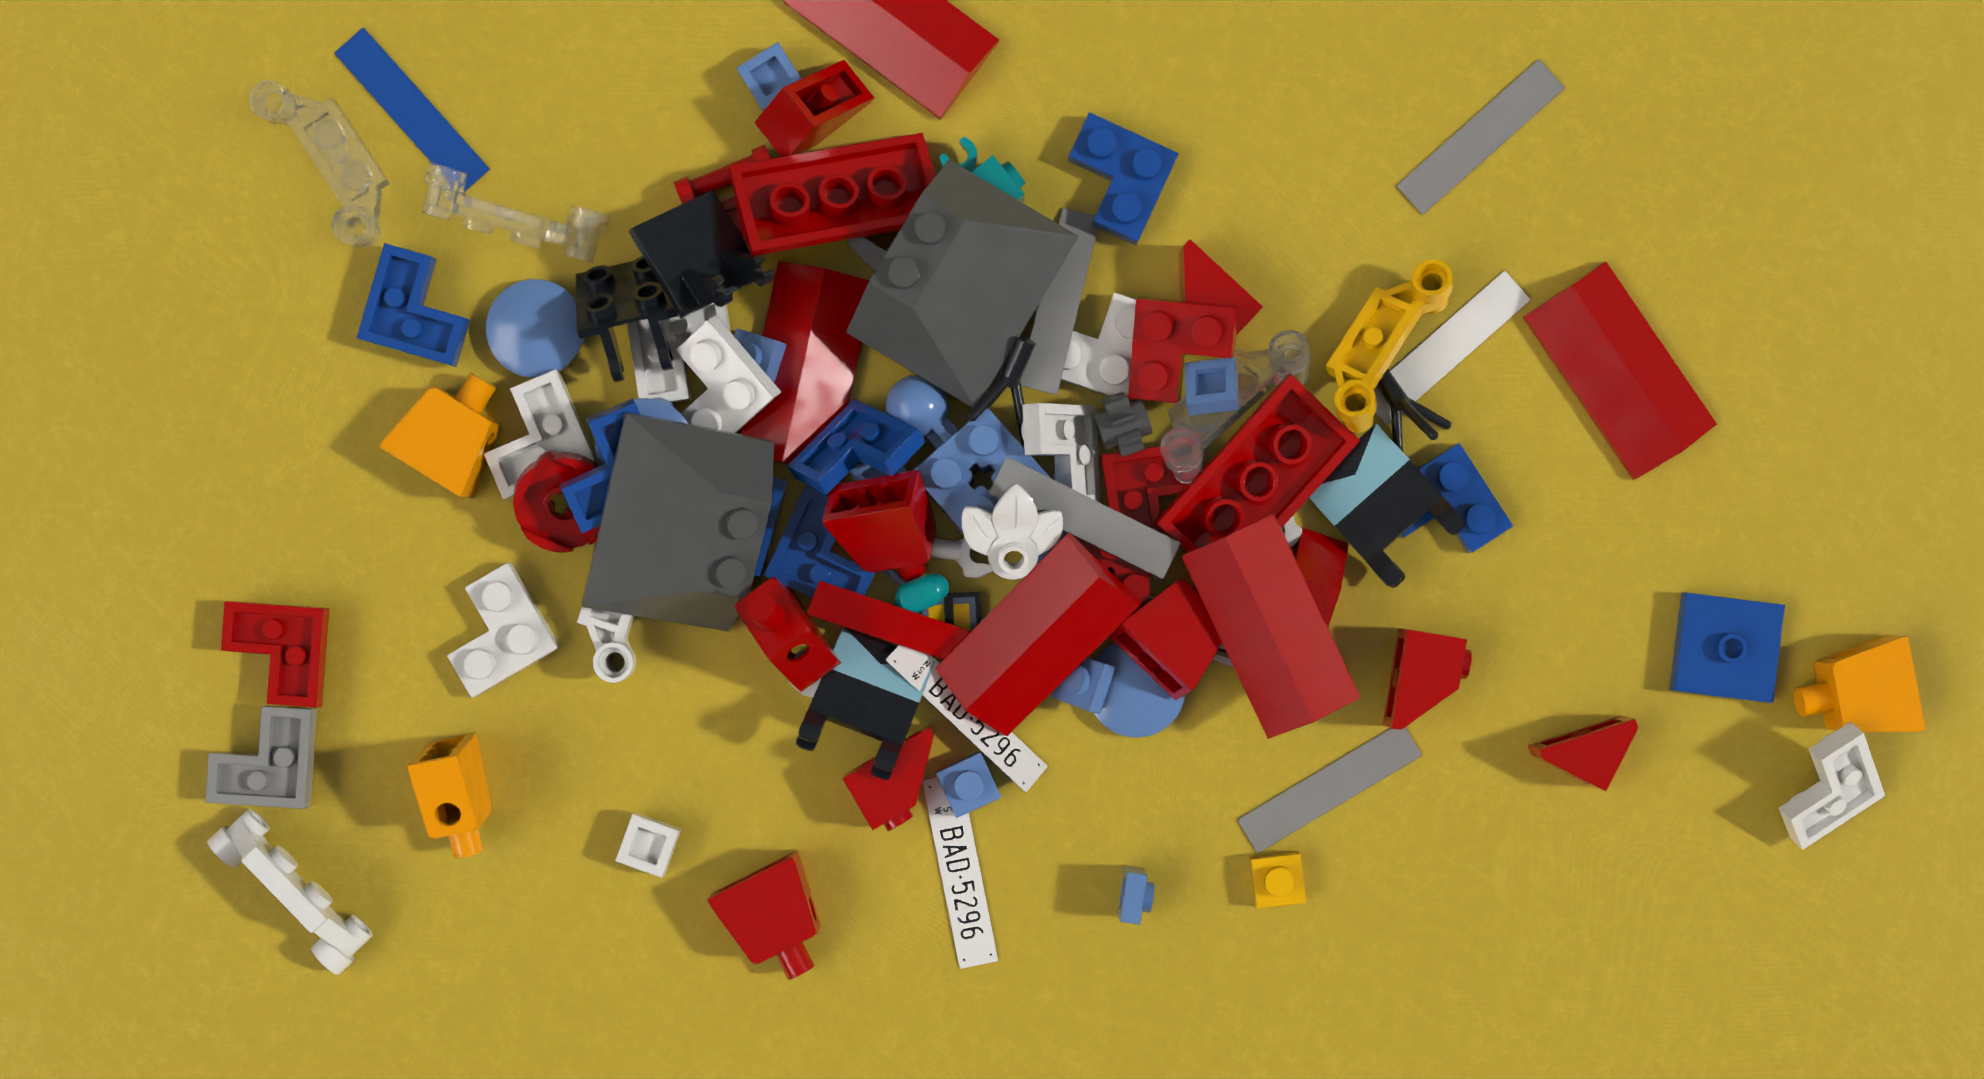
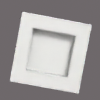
(648, 844)

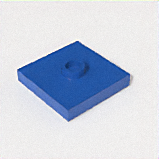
(1727, 647)

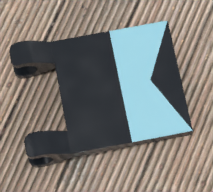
(1379, 497)
(864, 697)

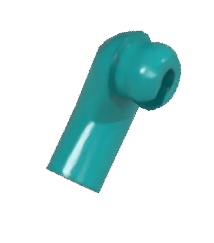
(922, 592)

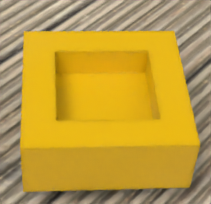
(1277, 880)

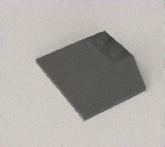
(960, 283)
(681, 523)

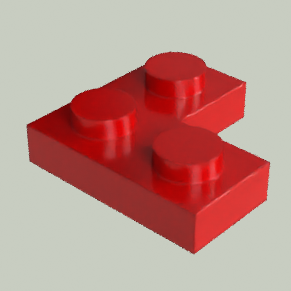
(1167, 332)
(1137, 482)
(292, 638)

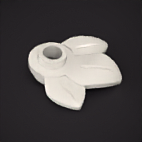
(1012, 527)

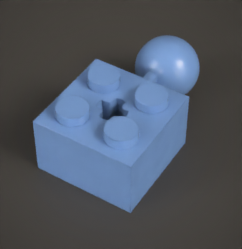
(958, 453)

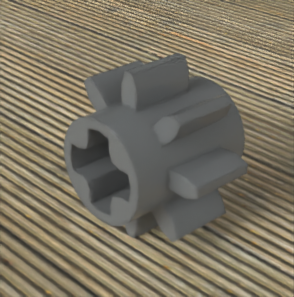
(1122, 424)

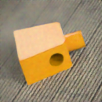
(448, 436)
(1866, 686)
(452, 791)

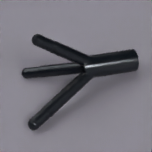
(1009, 378)
(1416, 412)

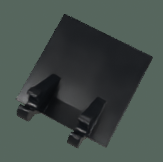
(698, 254)
(619, 297)

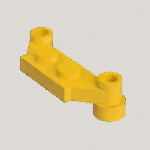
(1378, 337)

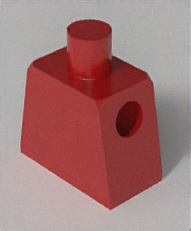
(884, 523)
(780, 624)
(1171, 638)
(771, 914)

